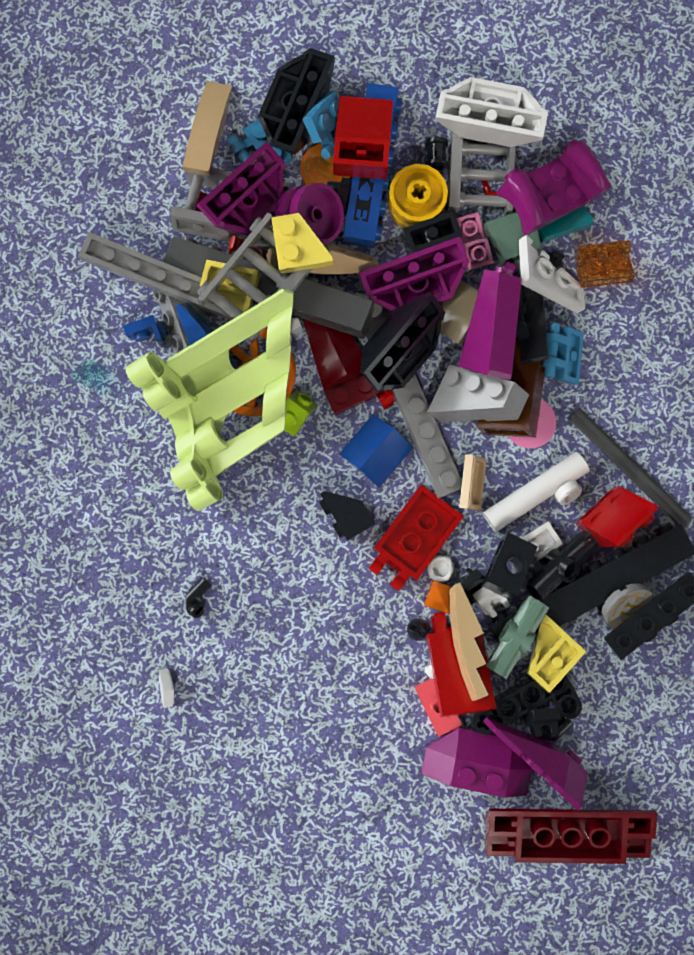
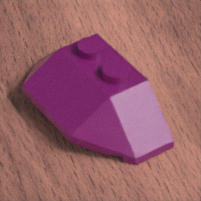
(246, 192)
(411, 276)
(477, 764)

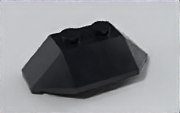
(292, 95)
(402, 343)

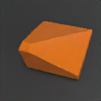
(438, 597)

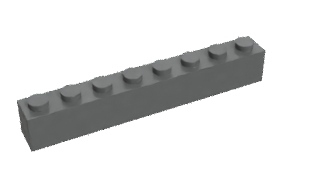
(311, 300)

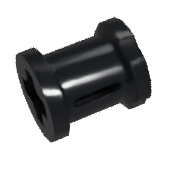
(438, 145)

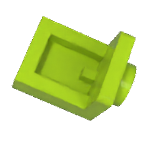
(298, 408)

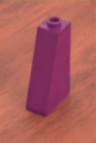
(493, 325)

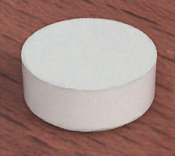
(568, 492)
(440, 568)

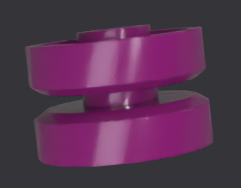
(318, 207)

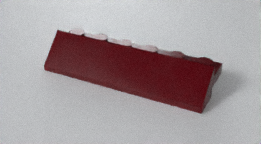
(570, 835)

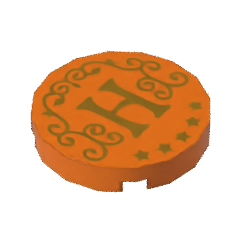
(316, 168)

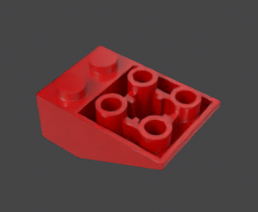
(362, 137)
(617, 517)

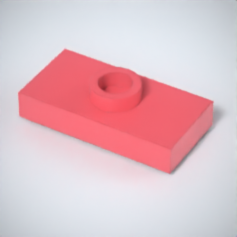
(428, 697)

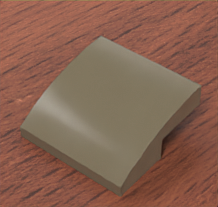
(459, 313)

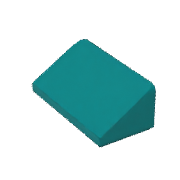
(568, 224)

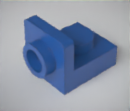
(141, 330)

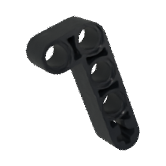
(522, 706)

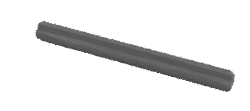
(630, 468)

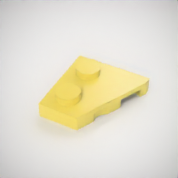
(552, 655)

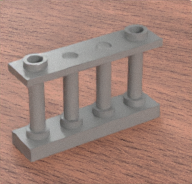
(458, 174)
(195, 222)
(208, 290)

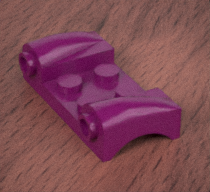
(555, 187)

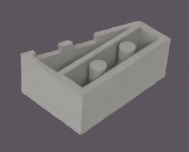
(476, 396)

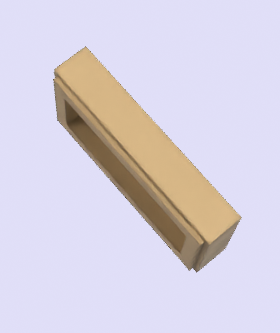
(472, 482)

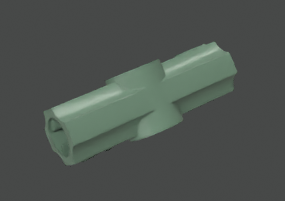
(517, 636)

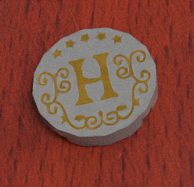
(624, 603)

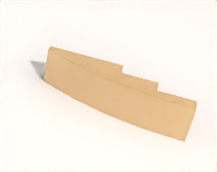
(207, 128)
(344, 260)
(464, 630)

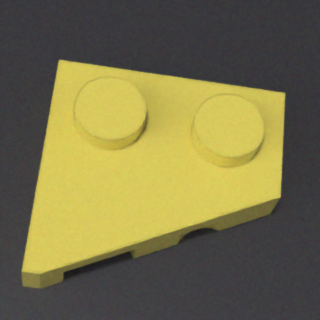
(298, 245)
(228, 289)

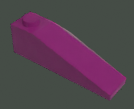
(546, 759)

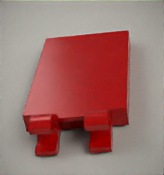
(415, 536)
(449, 684)

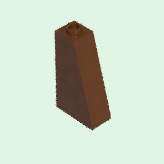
(531, 380)

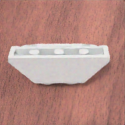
(492, 113)

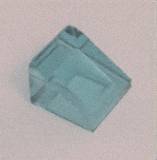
(90, 374)

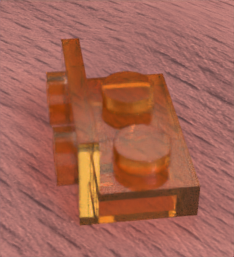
(604, 264)

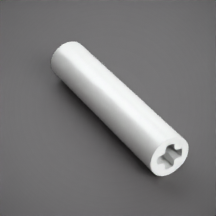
(535, 492)

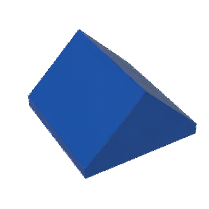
(376, 450)

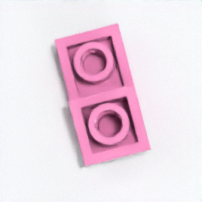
(474, 241)

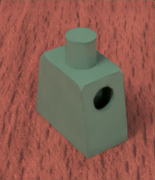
(504, 238)

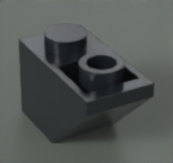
(349, 514)

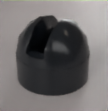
(419, 624)

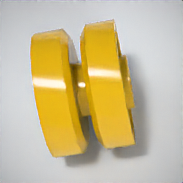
(417, 195)

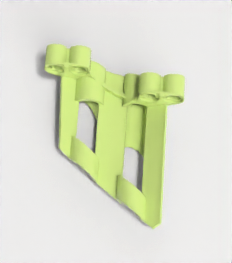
(202, 388)

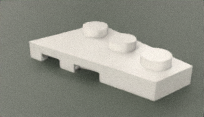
(546, 280)

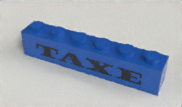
(366, 193)

